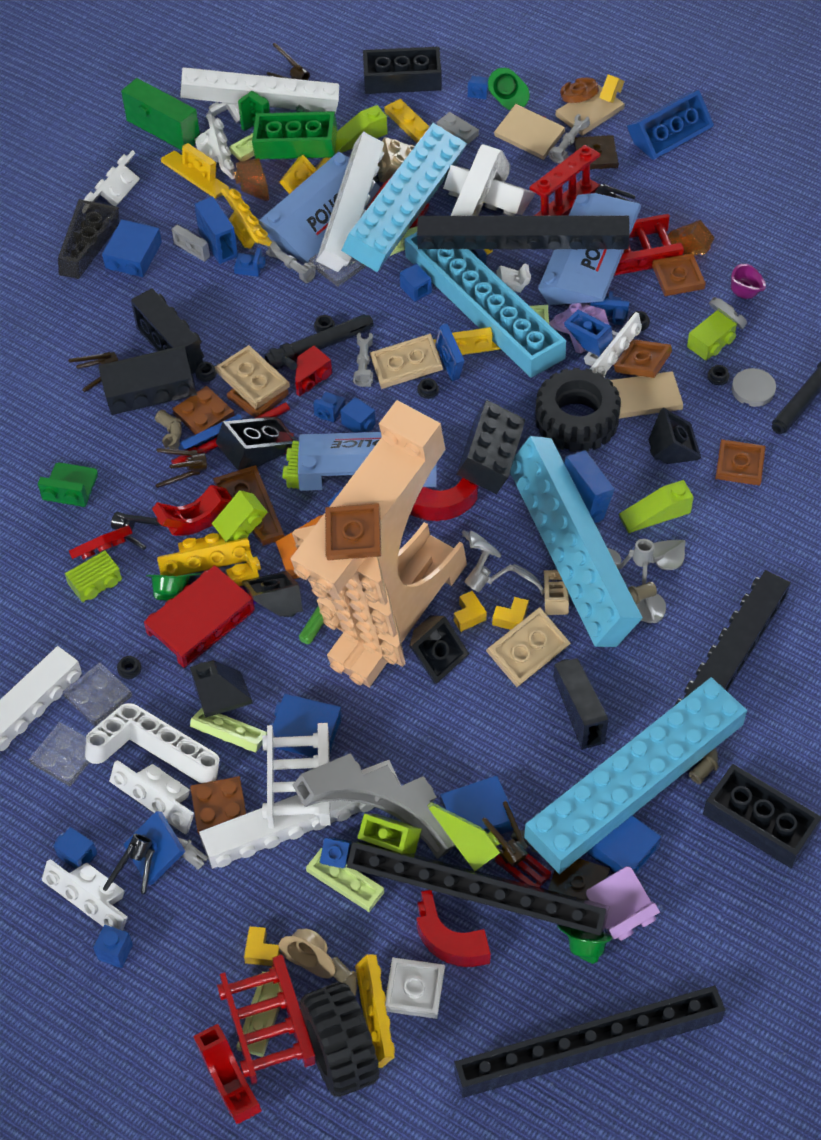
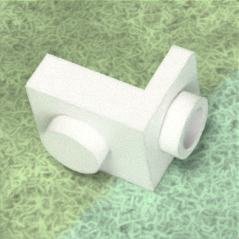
(515, 279)

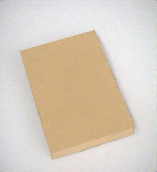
(594, 108)
(529, 131)
(406, 361)
(252, 377)
(648, 395)
(528, 647)

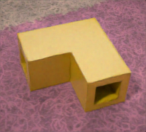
(611, 87)
(471, 613)
(509, 618)
(256, 950)

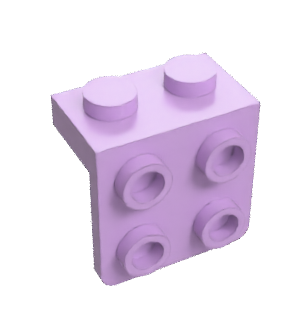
(558, 321)
(627, 903)

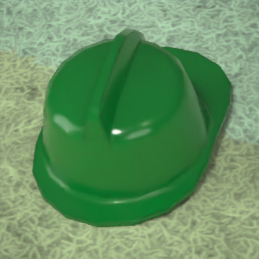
(508, 88)
(168, 586)
(586, 944)

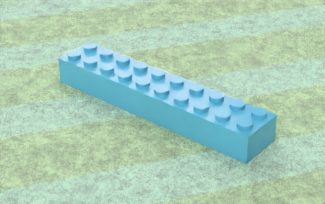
(403, 197)
(491, 304)
(574, 543)
(634, 775)

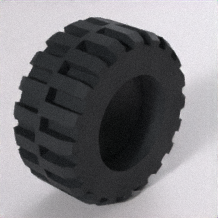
(583, 388)
(340, 1039)

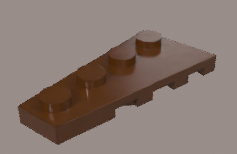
(250, 481)

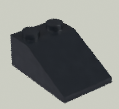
(251, 441)

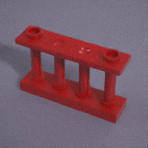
(564, 172)
(644, 258)
(292, 1024)

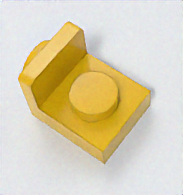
(244, 571)

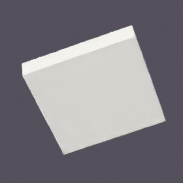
(414, 988)

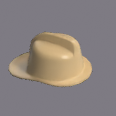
(308, 951)

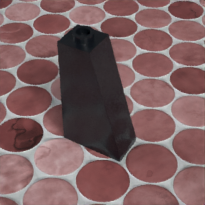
(581, 703)

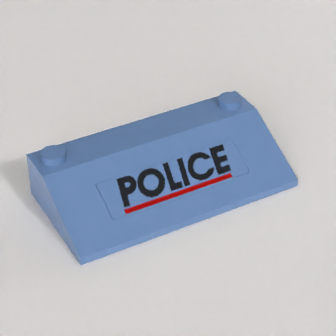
(303, 216)
(586, 273)
(337, 456)

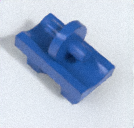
(614, 307)

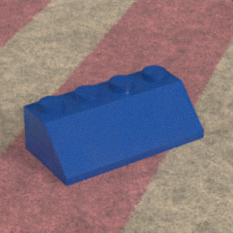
(671, 125)

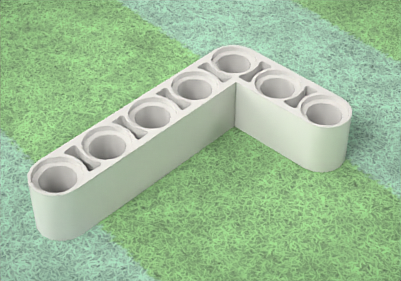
(488, 164)
(155, 736)

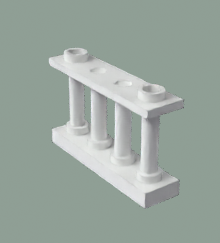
(318, 740)

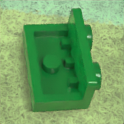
(249, 106)

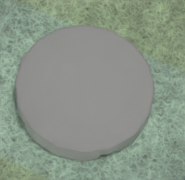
(727, 310)
(753, 387)

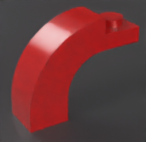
(445, 504)
(193, 516)
(452, 947)
(226, 1074)

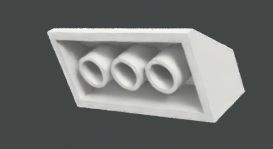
(501, 194)

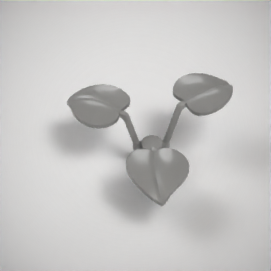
(667, 555)
(480, 573)

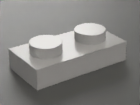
(458, 127)
(191, 243)

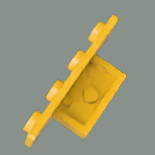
(195, 168)
(299, 173)
(244, 222)
(474, 341)
(203, 554)

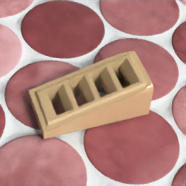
(555, 594)

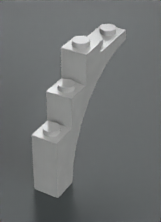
(380, 788)

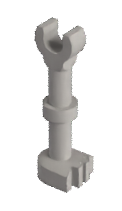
(558, 153)
(306, 272)
(362, 376)

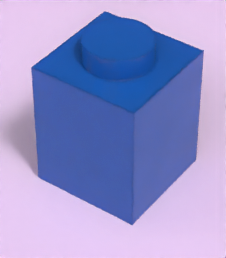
(415, 282)
(358, 416)
(74, 848)
(113, 946)

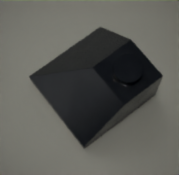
(673, 439)
(276, 592)
(437, 647)
(219, 687)

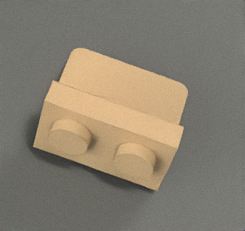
(393, 157)

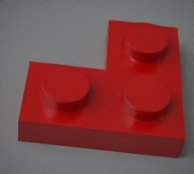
(101, 543)

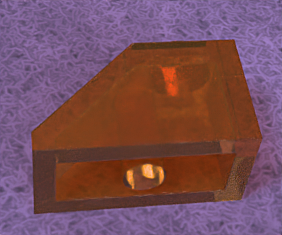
(252, 178)
(694, 238)

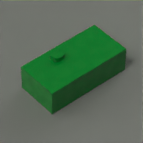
(160, 114)
(294, 135)

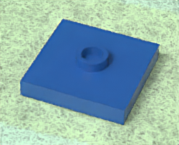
(449, 352)
(164, 842)

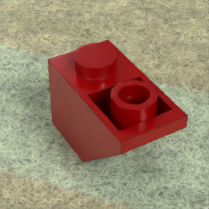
(311, 369)

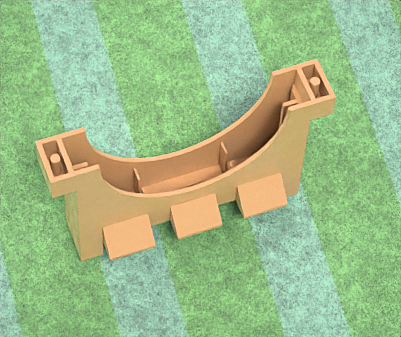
(383, 596)

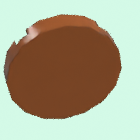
(579, 91)

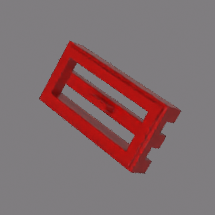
(546, 874)

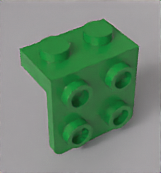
(68, 484)

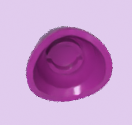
(746, 281)

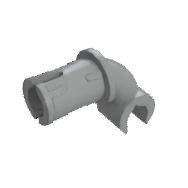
(192, 854)

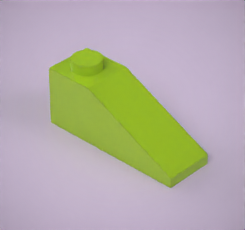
(370, 121)
(660, 506)
(468, 837)

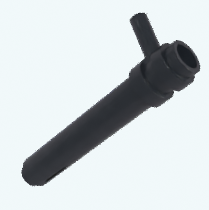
(288, 353)
(798, 403)

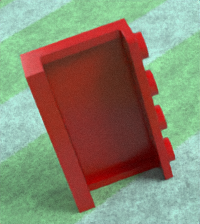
(200, 615)

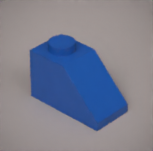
(589, 332)

